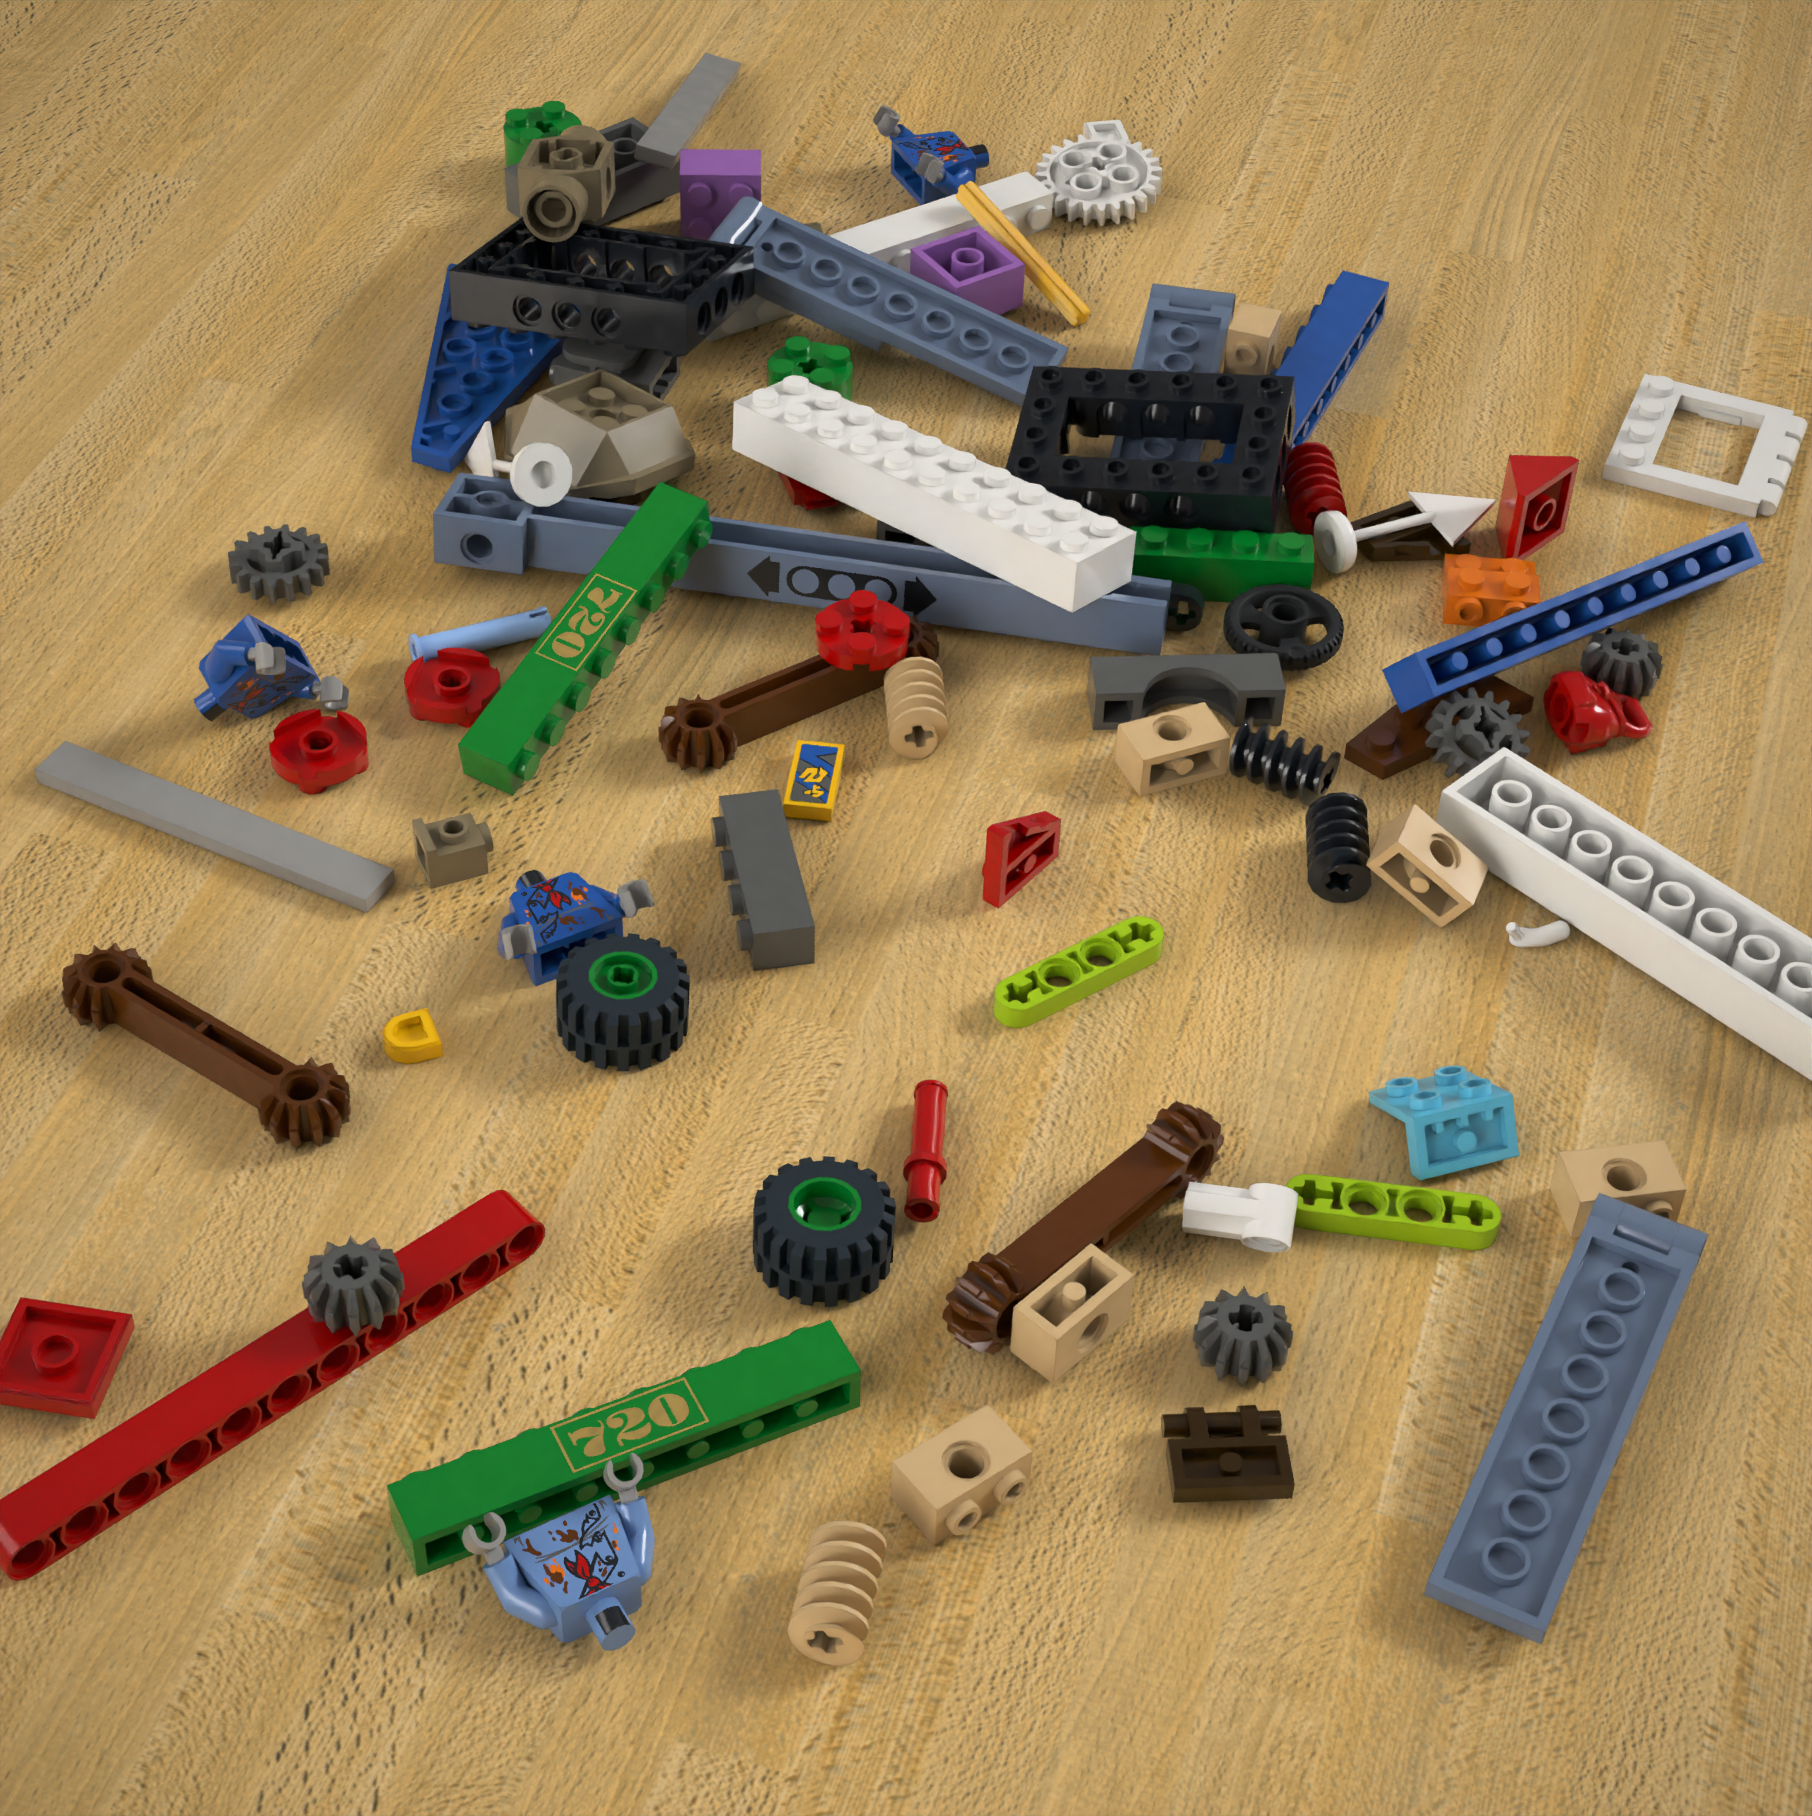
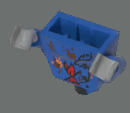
(929, 163)
(260, 669)
(560, 914)

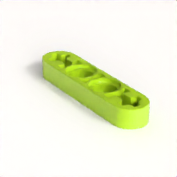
(1072, 964)
(1391, 1203)

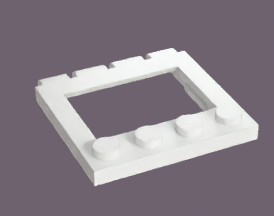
(1765, 469)

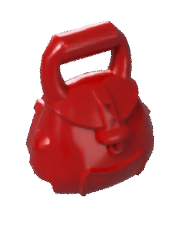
(1590, 713)

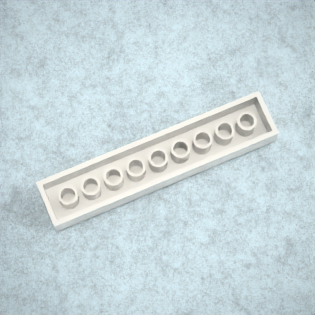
(935, 492)
(1639, 901)

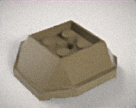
(610, 431)

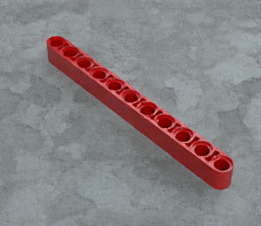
(251, 1391)

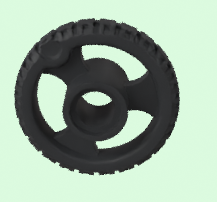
(1283, 625)

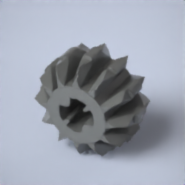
(1623, 662)
(353, 1285)
(1242, 1336)

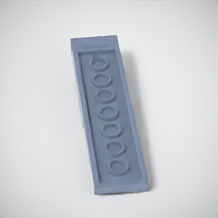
(883, 303)
(1179, 333)
(1566, 1419)

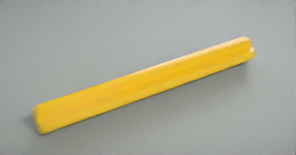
(1036, 267)

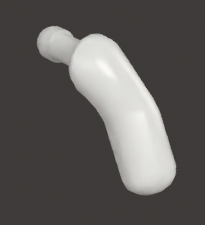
(1537, 937)

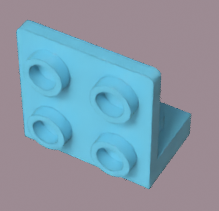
(1451, 1120)

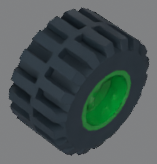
(622, 1001)
(823, 1231)

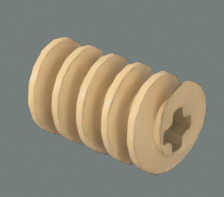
(915, 707)
(837, 1592)

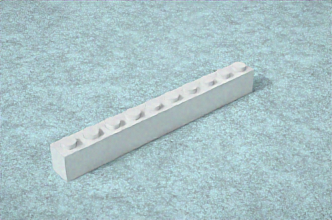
(890, 239)

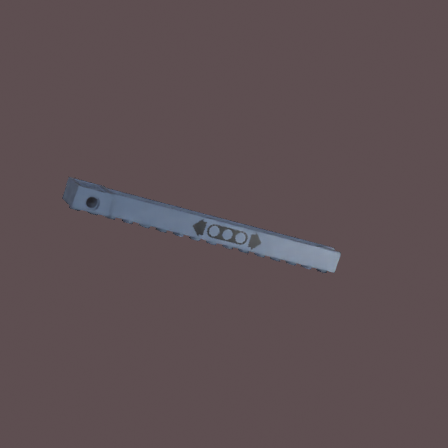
(492, 529)

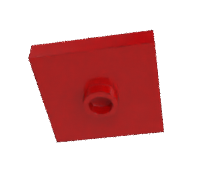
(61, 1356)

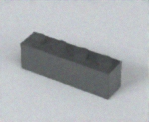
(765, 880)

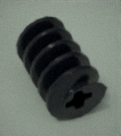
(1280, 765)
(1338, 847)

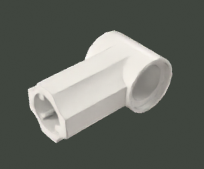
(1255, 1216)

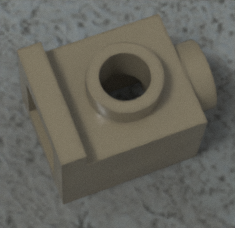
(452, 849)

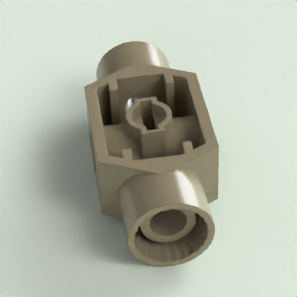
(560, 189)

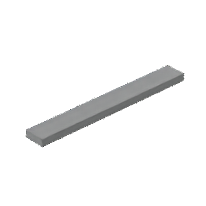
(687, 111)
(216, 826)

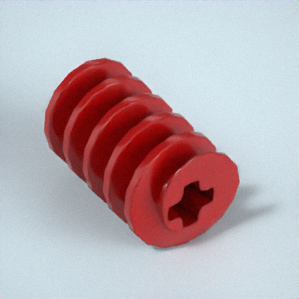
(1311, 485)

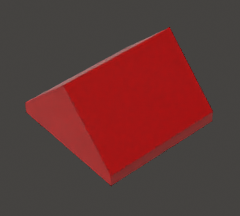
(1534, 502)

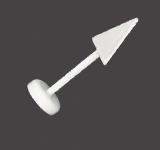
(537, 473)
(1449, 514)

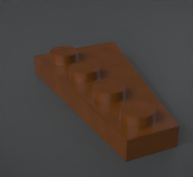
(1399, 738)

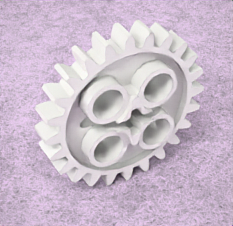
(1100, 178)

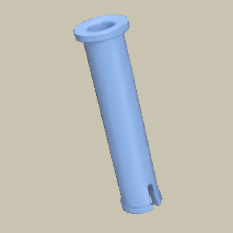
(483, 634)

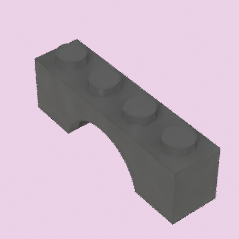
(1231, 684)

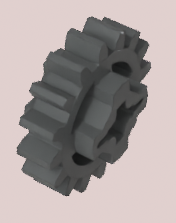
(279, 563)
(1479, 733)

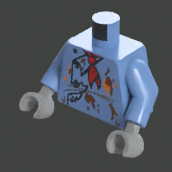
(576, 1569)

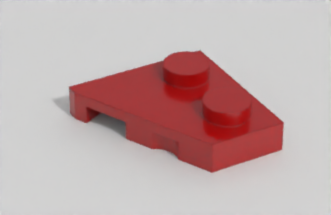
(1018, 853)

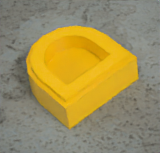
(412, 1038)

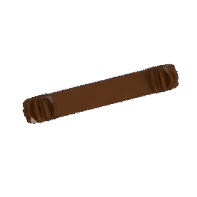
(710, 730)
(291, 1099)
(1102, 1212)

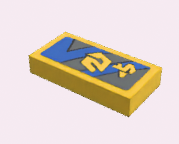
(814, 780)

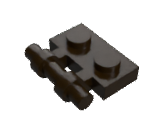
(1227, 1466)

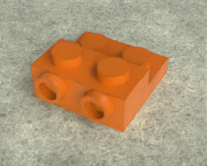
(1486, 588)

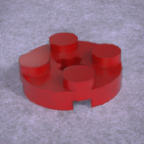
(862, 632)
(430, 689)
(341, 754)

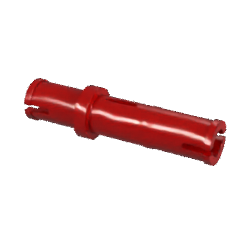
(925, 1166)

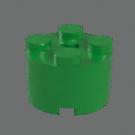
(534, 123)
(818, 362)

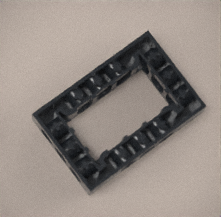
(654, 308)
(1182, 405)

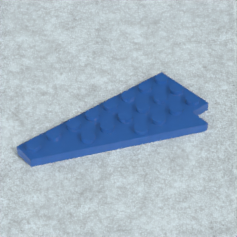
(472, 381)

